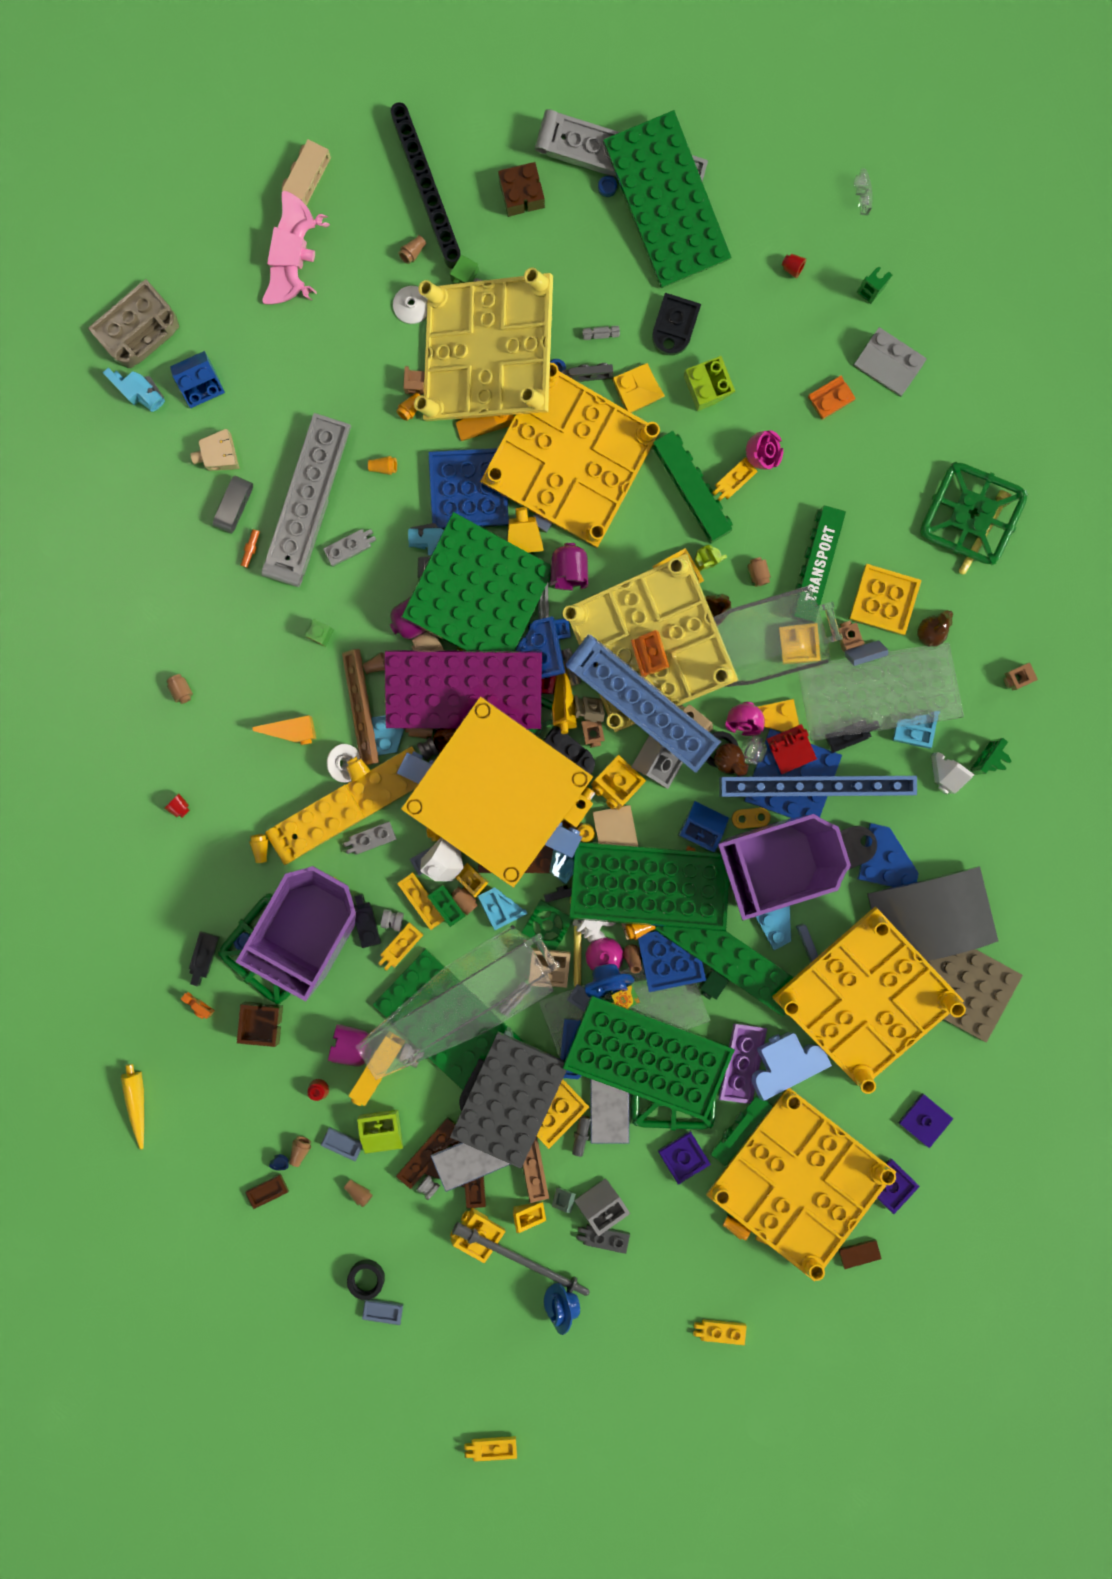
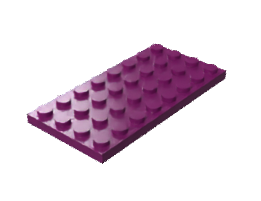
(443, 686)

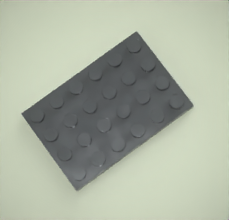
(509, 1100)

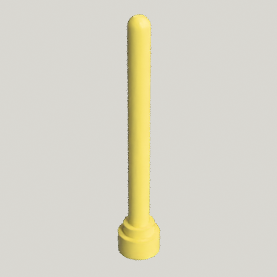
(977, 545)
(577, 956)

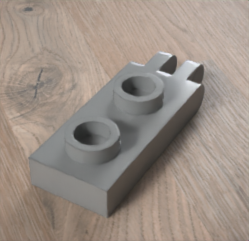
(349, 546)
(371, 838)

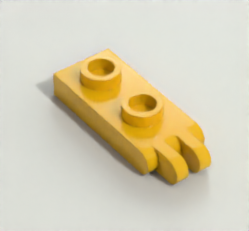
(735, 479)
(400, 946)
(721, 1331)
(492, 1449)

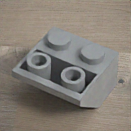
(601, 1207)

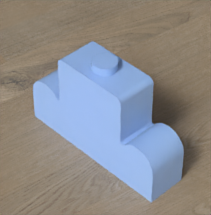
(786, 1064)

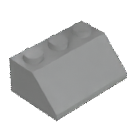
(890, 362)
(657, 763)

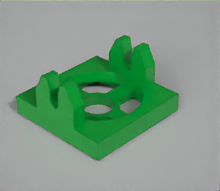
(991, 757)
(541, 907)

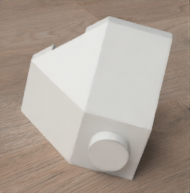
(949, 774)
(442, 861)

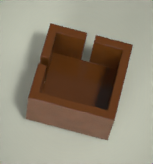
(521, 185)
(259, 1024)

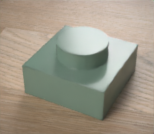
(563, 1200)

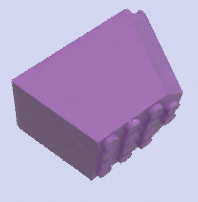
(784, 864)
(300, 931)

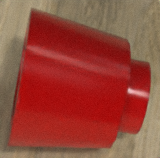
(794, 264)
(178, 806)
(318, 1090)

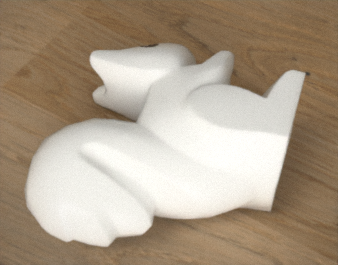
(591, 929)

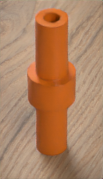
(250, 548)

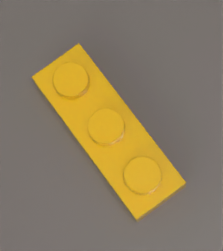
(418, 897)

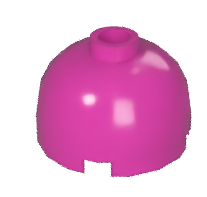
(764, 450)
(745, 718)
(604, 952)

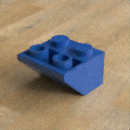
(197, 379)
(704, 826)

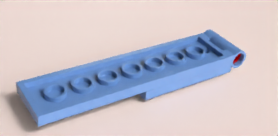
(642, 703)

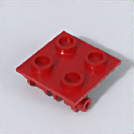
(791, 749)

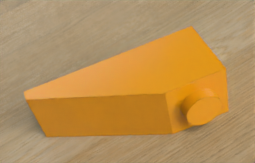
(474, 427)
(297, 730)

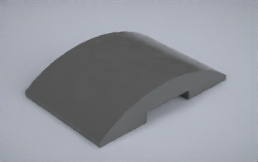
(940, 913)

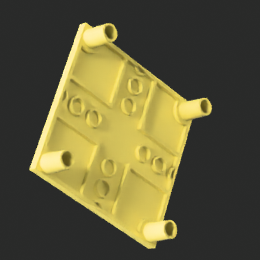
(487, 347)
(674, 605)

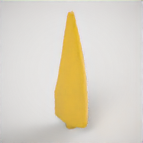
(563, 704)
(134, 1099)

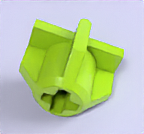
(708, 557)

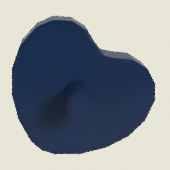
(279, 1162)

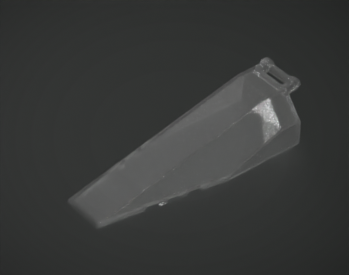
(777, 636)
(461, 1002)

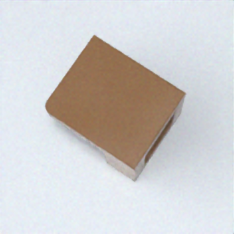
(413, 381)

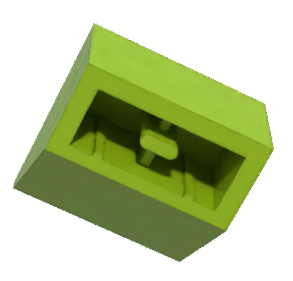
(708, 383)
(380, 1131)

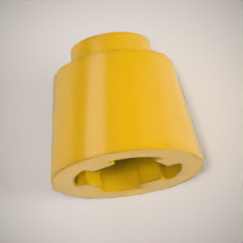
(356, 768)
(587, 832)

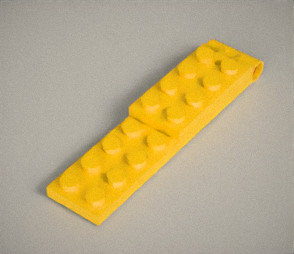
(340, 809)

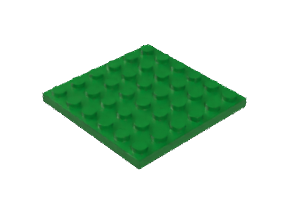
(477, 589)

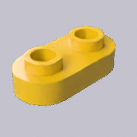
(751, 818)

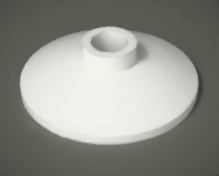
(410, 313)
(340, 752)

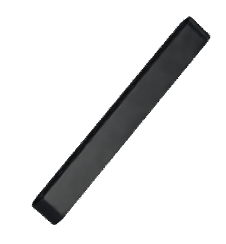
(422, 177)

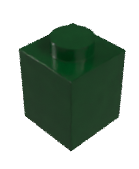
(713, 985)

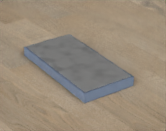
(609, 1114)
(463, 1164)

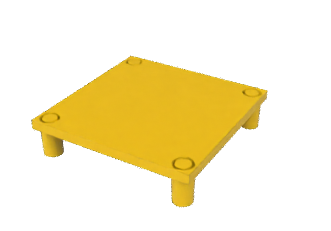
(572, 459)
(497, 792)
(868, 998)
(801, 1183)

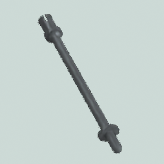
(473, 1236)

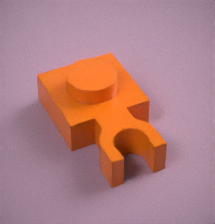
(200, 1008)

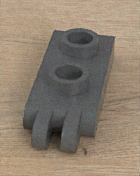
(590, 373)
(610, 1240)

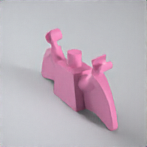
(289, 251)

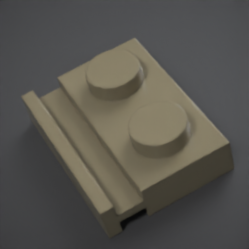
(590, 708)

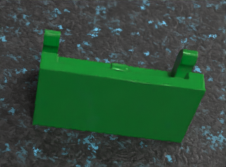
(873, 286)
(446, 905)

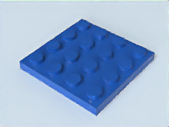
(457, 488)
(795, 805)

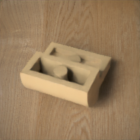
(559, 976)

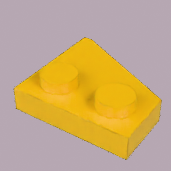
(780, 715)

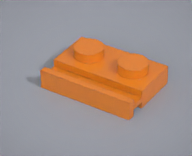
(831, 397)
(650, 653)

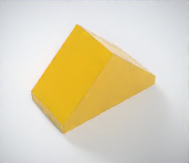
(472, 880)
(528, 1216)

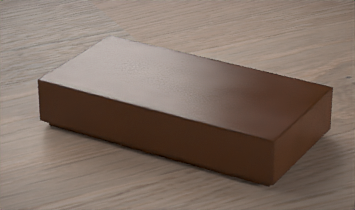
(267, 1191)
(860, 1254)

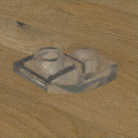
(864, 189)

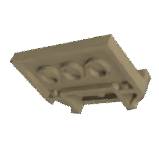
(135, 325)

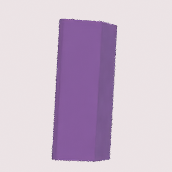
(745, 1061)

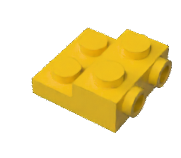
(617, 783)
(486, 1229)

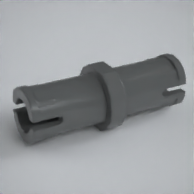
(581, 1136)

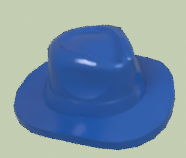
(607, 979)
(561, 1307)

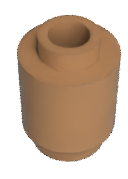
(759, 571)
(179, 689)
(420, 732)
(464, 900)

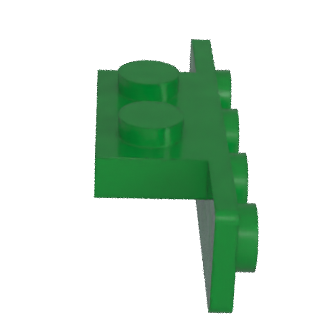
(739, 1132)

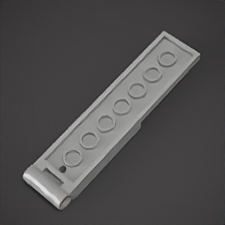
(582, 143)
(306, 501)

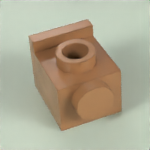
(847, 642)
(1026, 676)
(588, 726)

